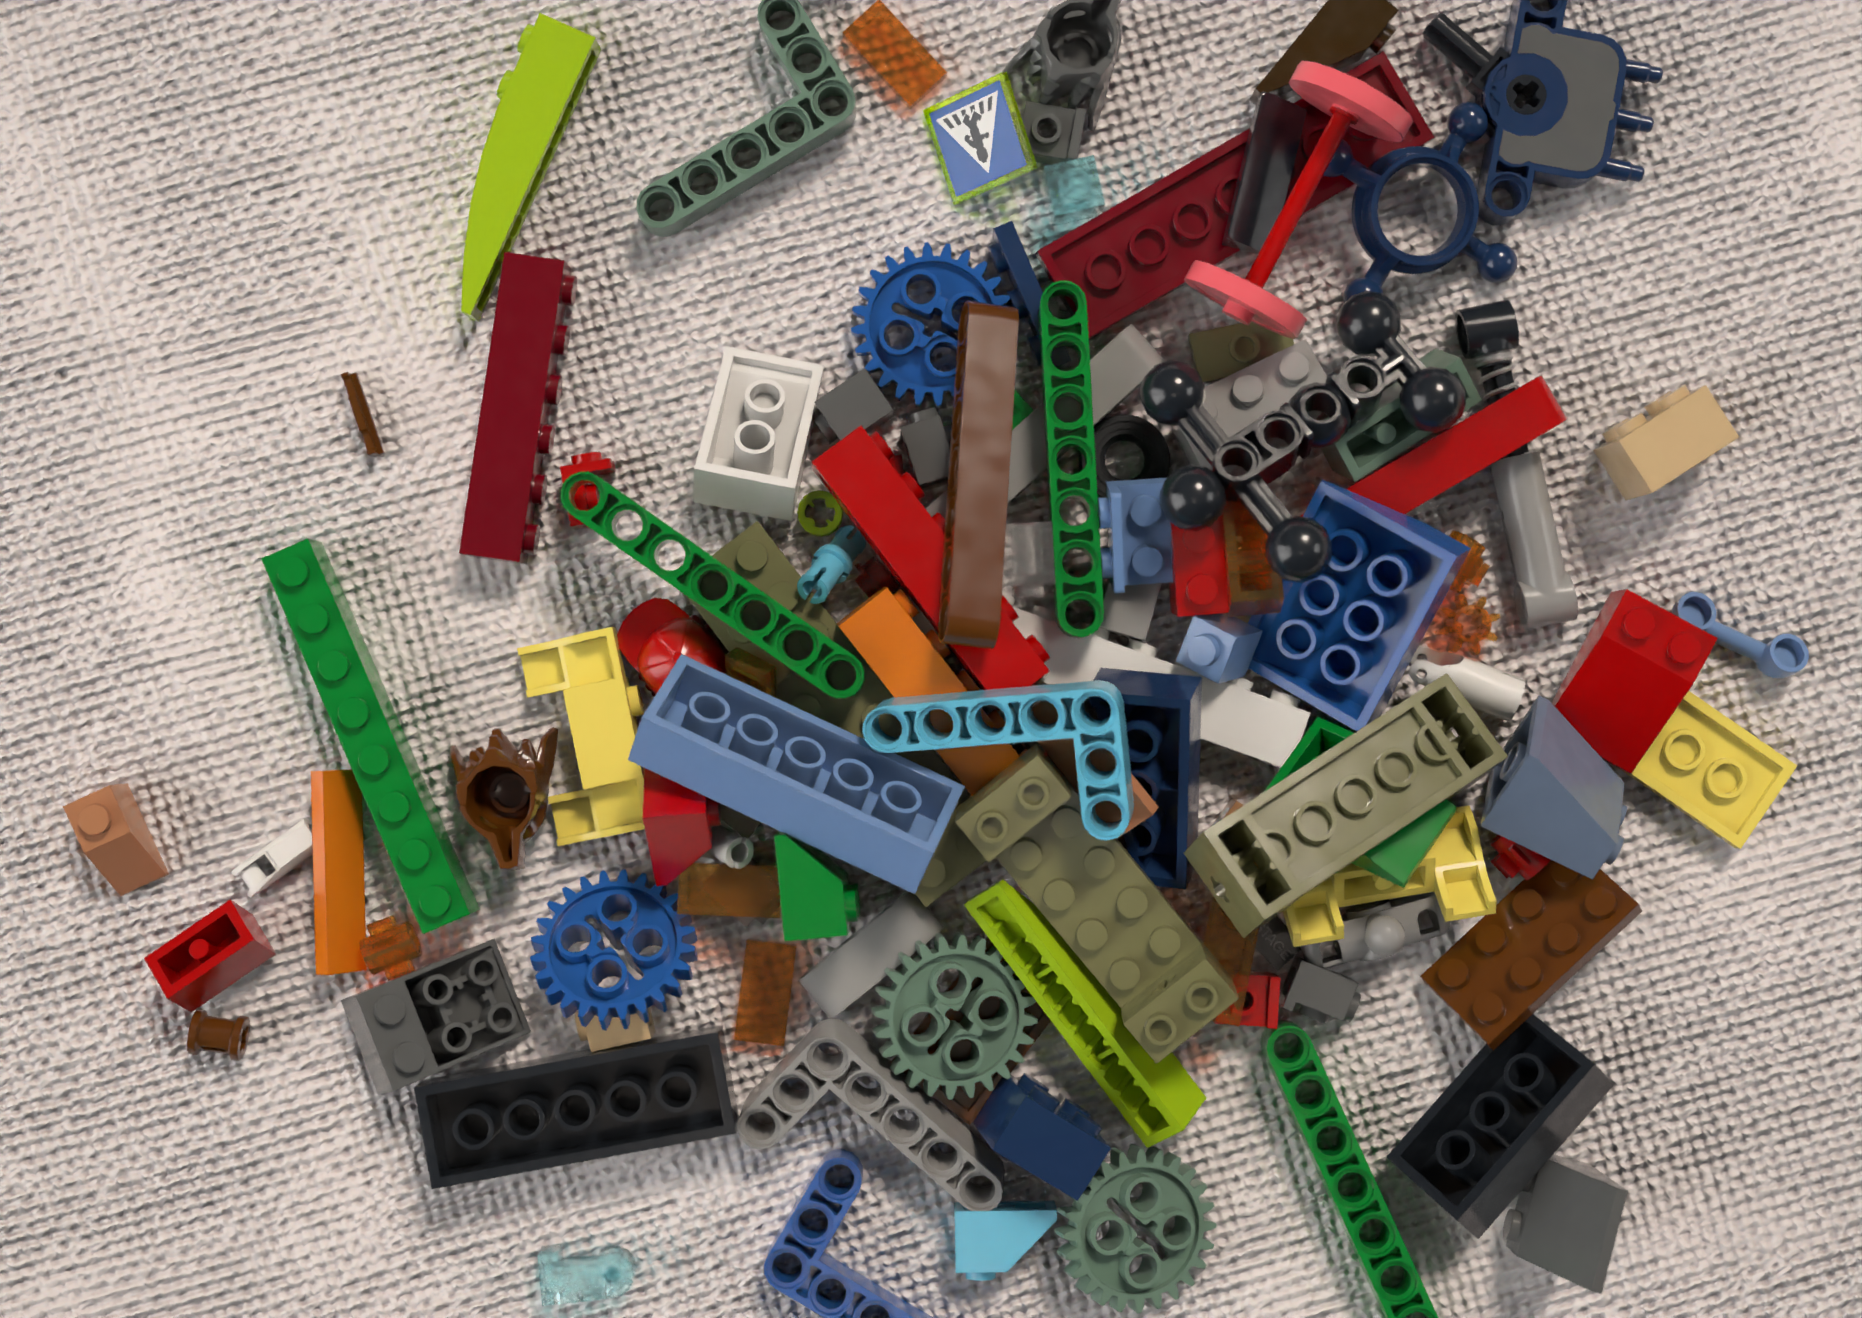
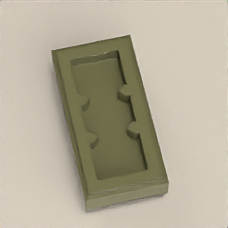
(1232, 348)

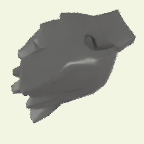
(1074, 54)

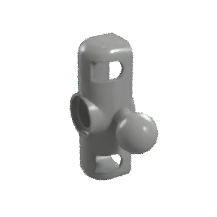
(1380, 930)

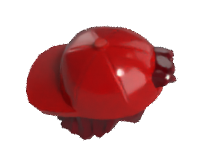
(658, 634)

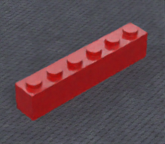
(912, 547)

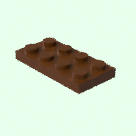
(1529, 948)

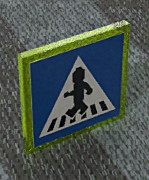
(980, 138)

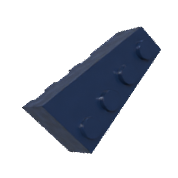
(1165, 760)

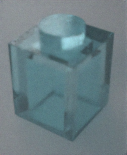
(1073, 190)

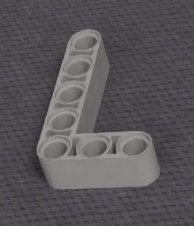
(877, 1108)

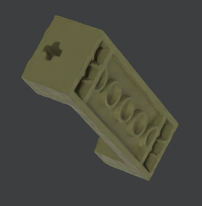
(1343, 804)
(1098, 903)

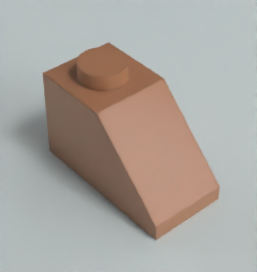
(116, 838)

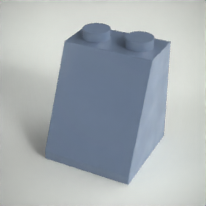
(1556, 794)

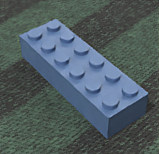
(795, 773)

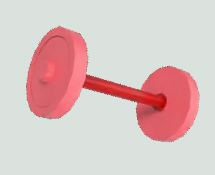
(1349, 104)

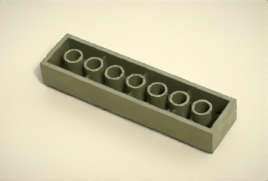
(765, 566)

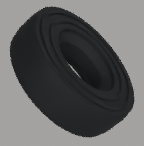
(1134, 430)

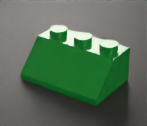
(813, 892)

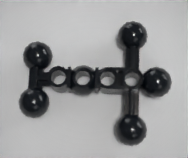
(1295, 545)

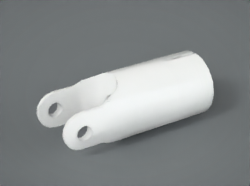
(1481, 684)

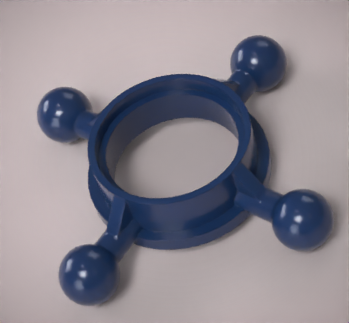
(1494, 261)

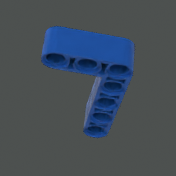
(819, 1266)

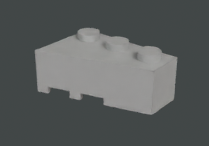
(1253, 393)

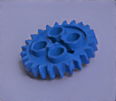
(911, 366)
(576, 975)

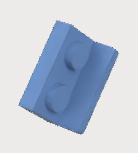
(1137, 534)

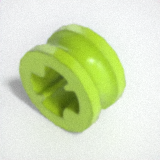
(809, 523)

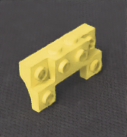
(602, 727)
(1450, 869)

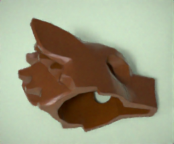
(506, 792)

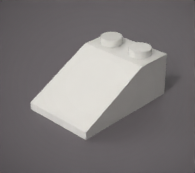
(757, 433)

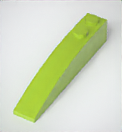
(520, 147)
(1150, 1096)

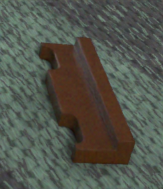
(362, 414)

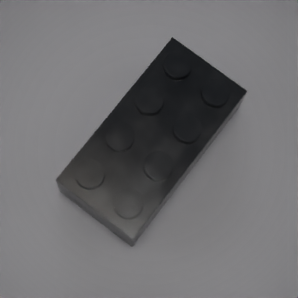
(1500, 1123)

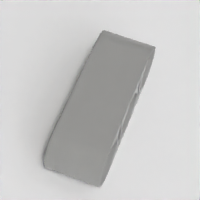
(865, 955)

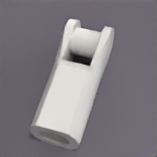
(283, 853)

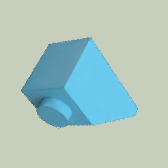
(999, 1237)

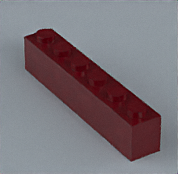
(517, 407)

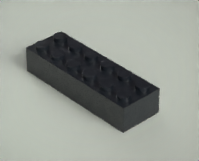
(576, 1107)

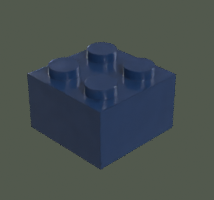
(1042, 1135)

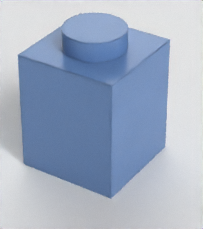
(1219, 646)

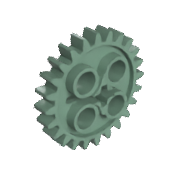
(916, 991)
(1106, 1262)

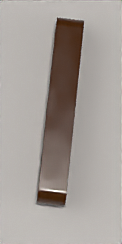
(978, 476)

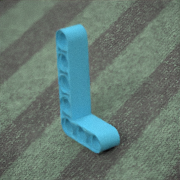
(1023, 727)

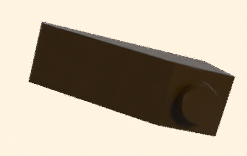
(1333, 38)

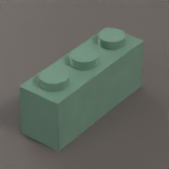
(1387, 431)

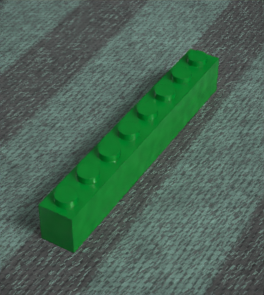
(370, 734)

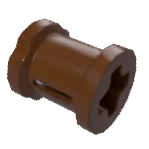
(218, 1035)

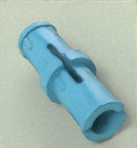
(831, 564)

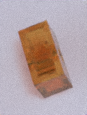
(1250, 580)

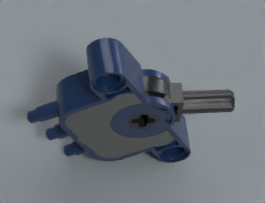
(1571, 106)

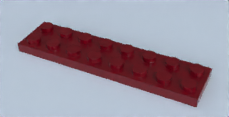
(1153, 237)

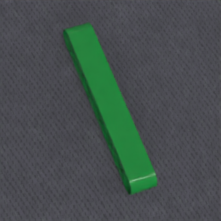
(1077, 435)
(696, 566)
(1344, 1158)

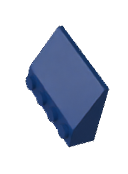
(1362, 619)

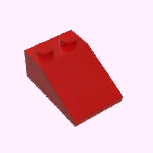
(1631, 676)

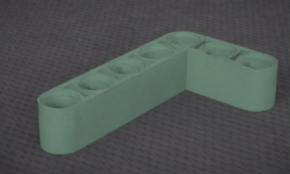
(762, 133)

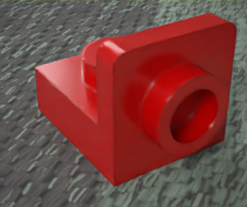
(586, 495)

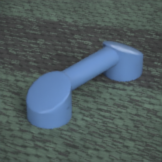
(1777, 659)

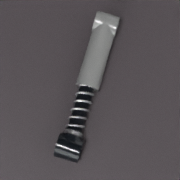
(1541, 584)

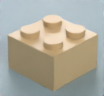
(1669, 441)

